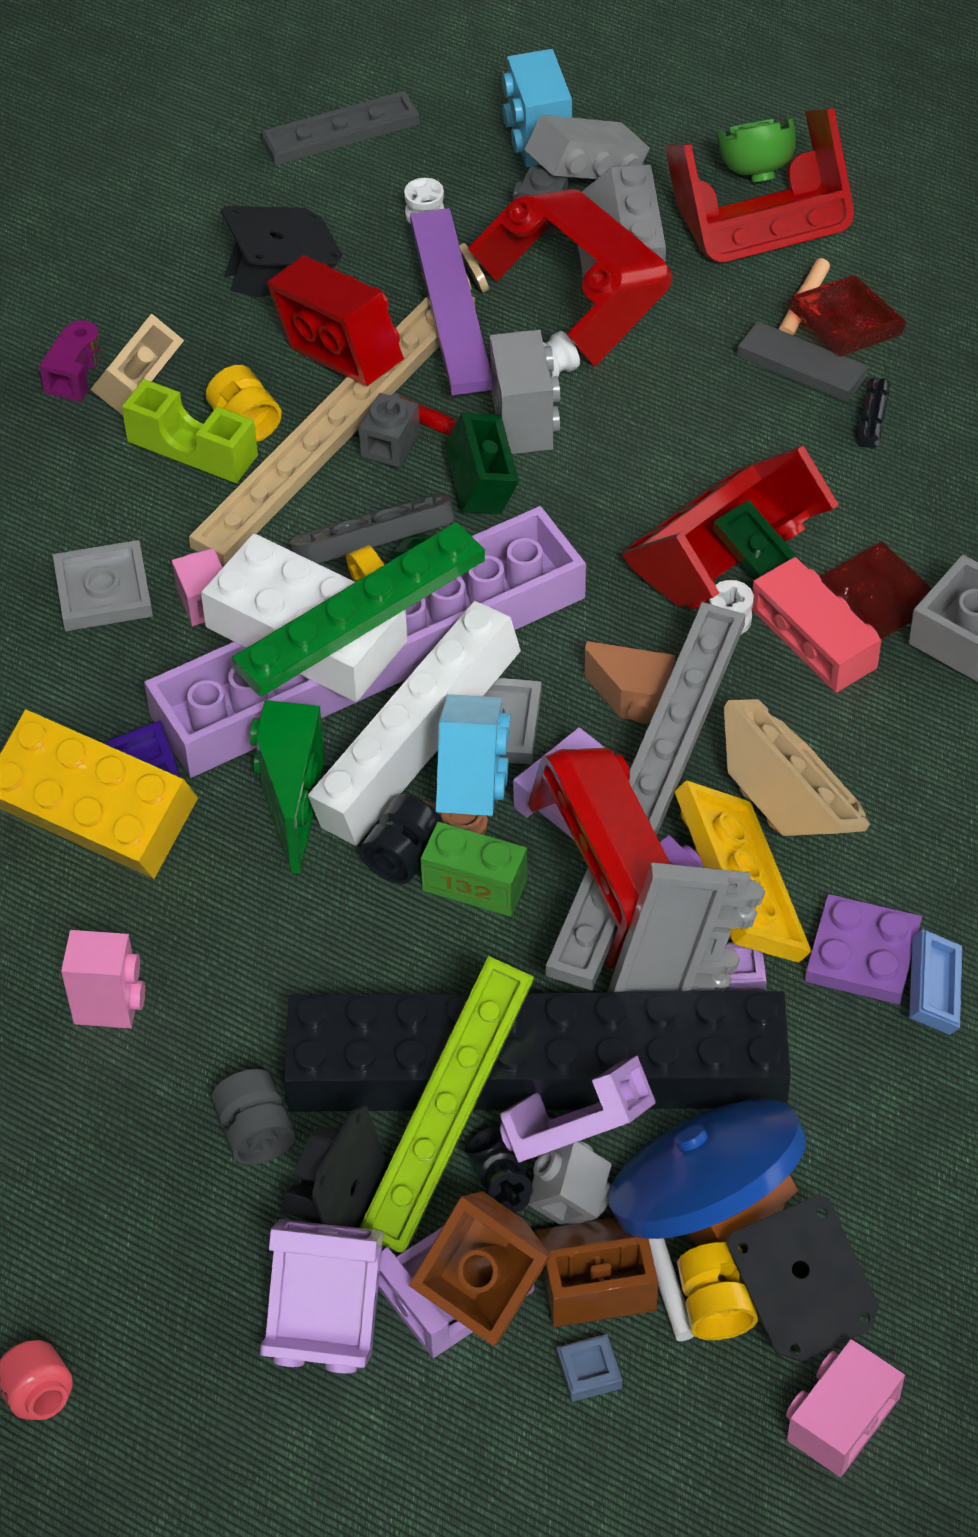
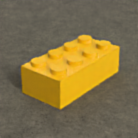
(92, 794)

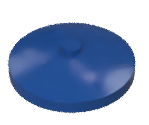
(707, 1169)

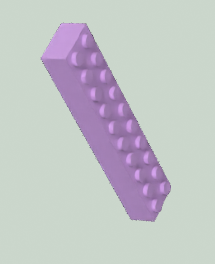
(524, 575)

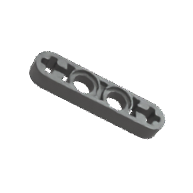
(374, 528)

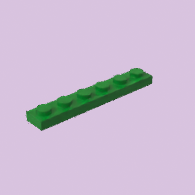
(358, 609)

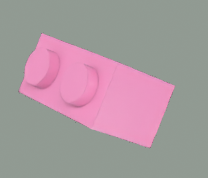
(102, 979)
(844, 1406)

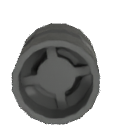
(253, 1116)

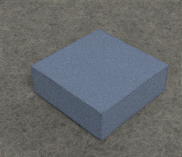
(589, 1368)

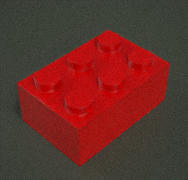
(336, 320)

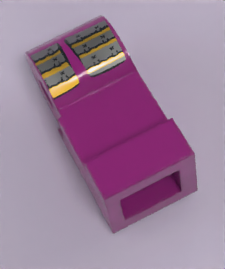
(70, 359)

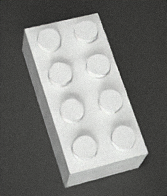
(272, 586)

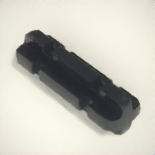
(873, 412)

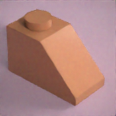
(628, 678)

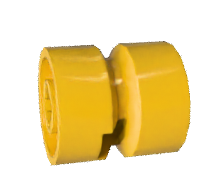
(242, 393)
(716, 1293)

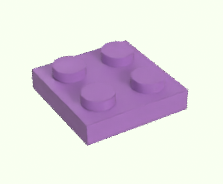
(863, 949)

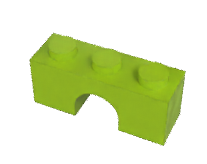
(161, 424)

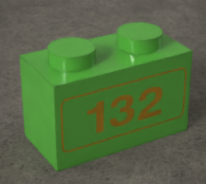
(474, 869)

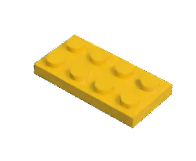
(732, 839)

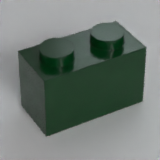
(481, 463)

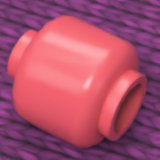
(34, 1380)

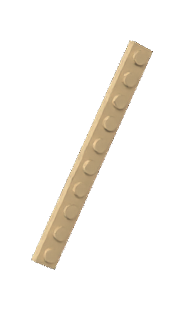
(311, 445)

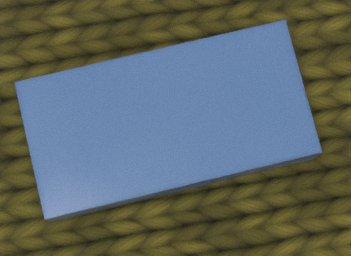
(936, 982)

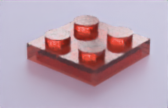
(847, 315)
(878, 588)

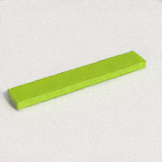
(447, 1103)

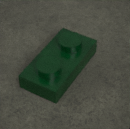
(752, 540)

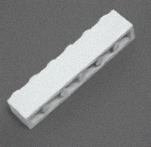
(407, 727)

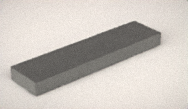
(340, 127)

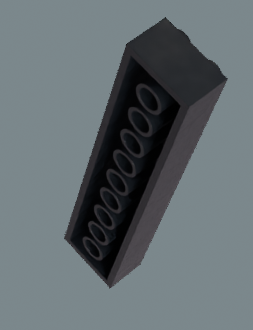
(691, 1046)

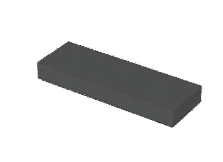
(802, 361)

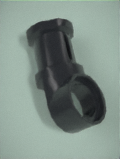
(496, 1164)

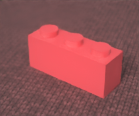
(816, 624)

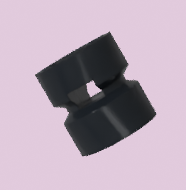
(397, 843)

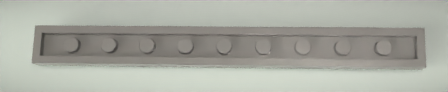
(654, 778)

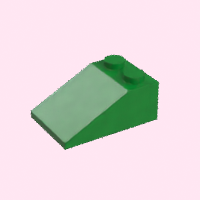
(290, 766)

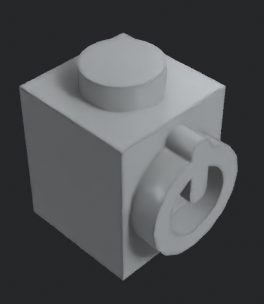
(570, 1184)

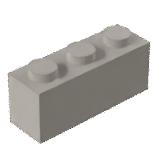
(583, 146)

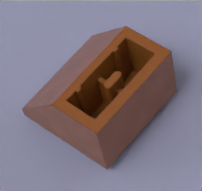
(597, 1272)

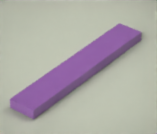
(451, 302)

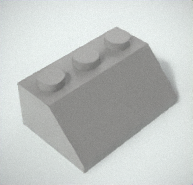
(631, 200)

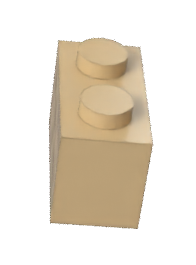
(138, 360)

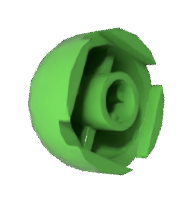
(758, 147)

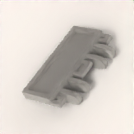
(684, 929)

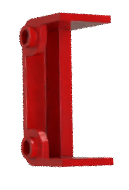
(811, 208)
(620, 283)
(686, 554)
(605, 823)

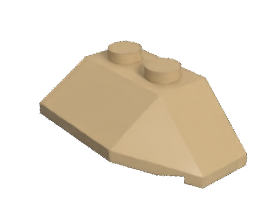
(786, 775)

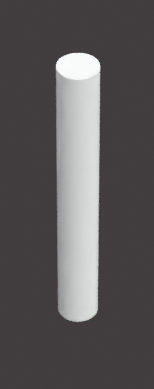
(670, 1290)

